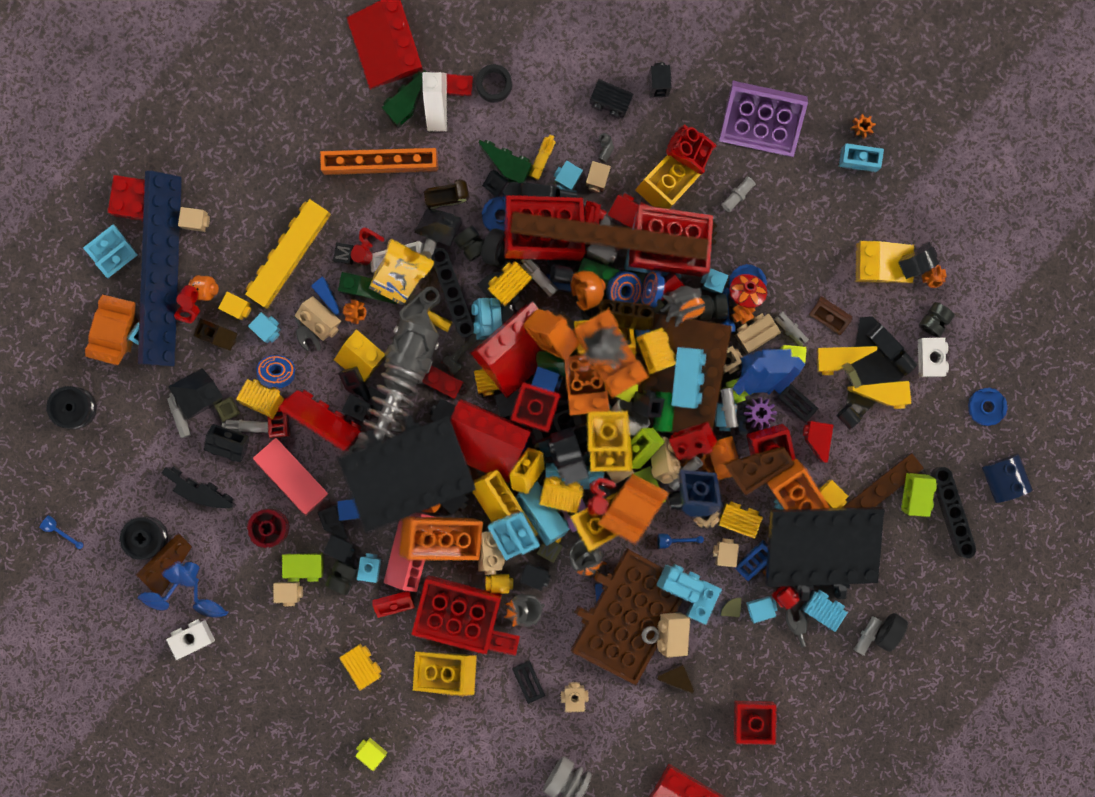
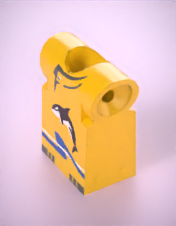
(399, 272)

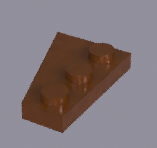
(759, 468)
(170, 554)

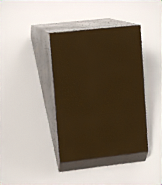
(676, 677)

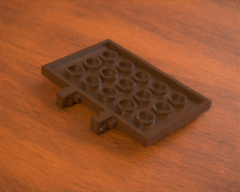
(698, 335)
(624, 609)

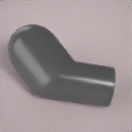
(607, 146)

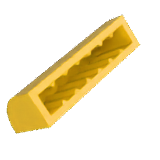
(497, 497)

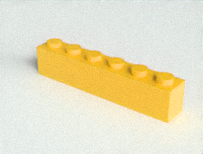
(288, 253)

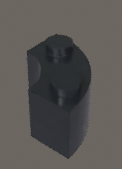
(568, 452)

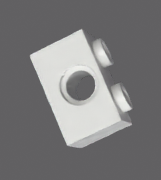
(925, 365)
(179, 643)

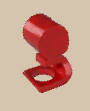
(361, 253)
(186, 300)
(598, 505)
(787, 597)

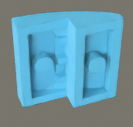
(110, 251)
(513, 535)

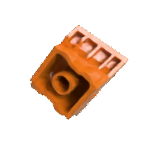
(110, 329)
(633, 508)

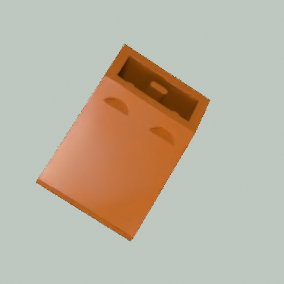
(584, 387)
(714, 461)

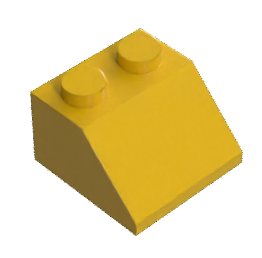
(360, 353)

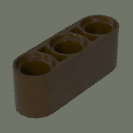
(629, 314)

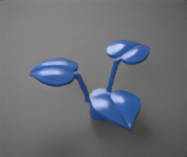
(184, 576)

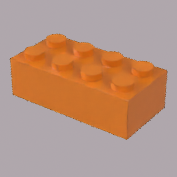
(440, 538)

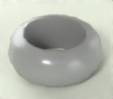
(646, 630)

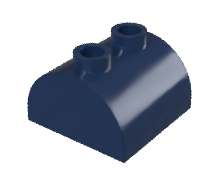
(1007, 479)
(699, 493)

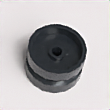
(63, 399)
(132, 537)

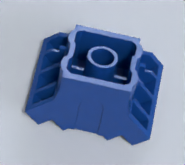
(768, 371)

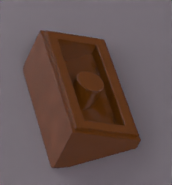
(831, 315)

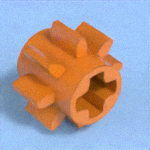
(860, 130)
(934, 277)
(354, 311)
(742, 314)

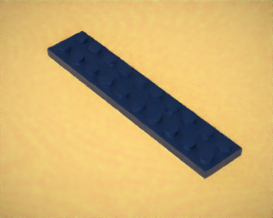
(159, 269)

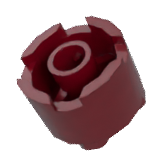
(257, 529)

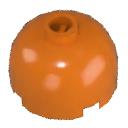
(588, 289)

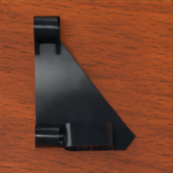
(559, 269)
(882, 366)

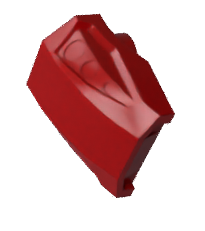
(690, 148)
(593, 214)

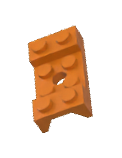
(630, 370)

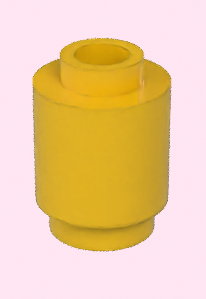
(498, 584)

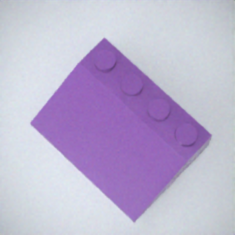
(763, 118)

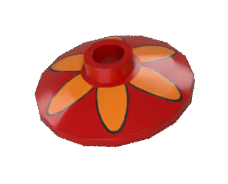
(748, 297)

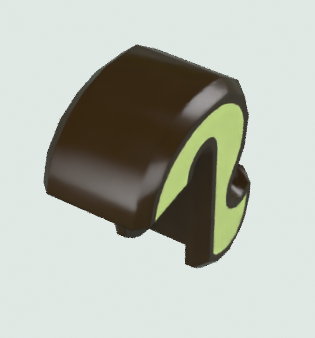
(447, 195)

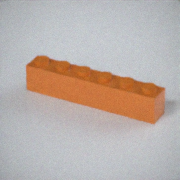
(379, 161)

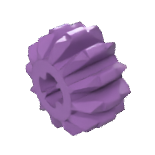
(764, 419)

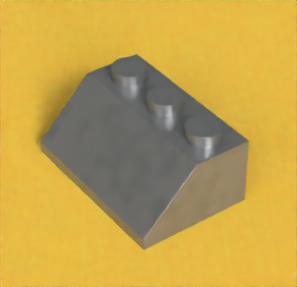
(602, 254)

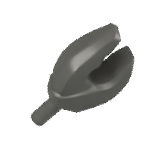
(304, 333)
(797, 627)

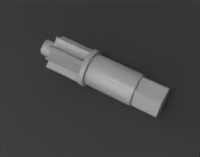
(429, 247)
(538, 276)
(179, 417)
(246, 426)

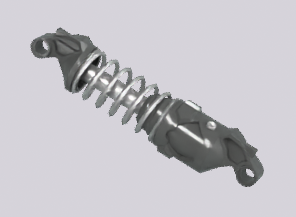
(406, 365)

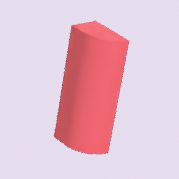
(290, 476)
(400, 571)

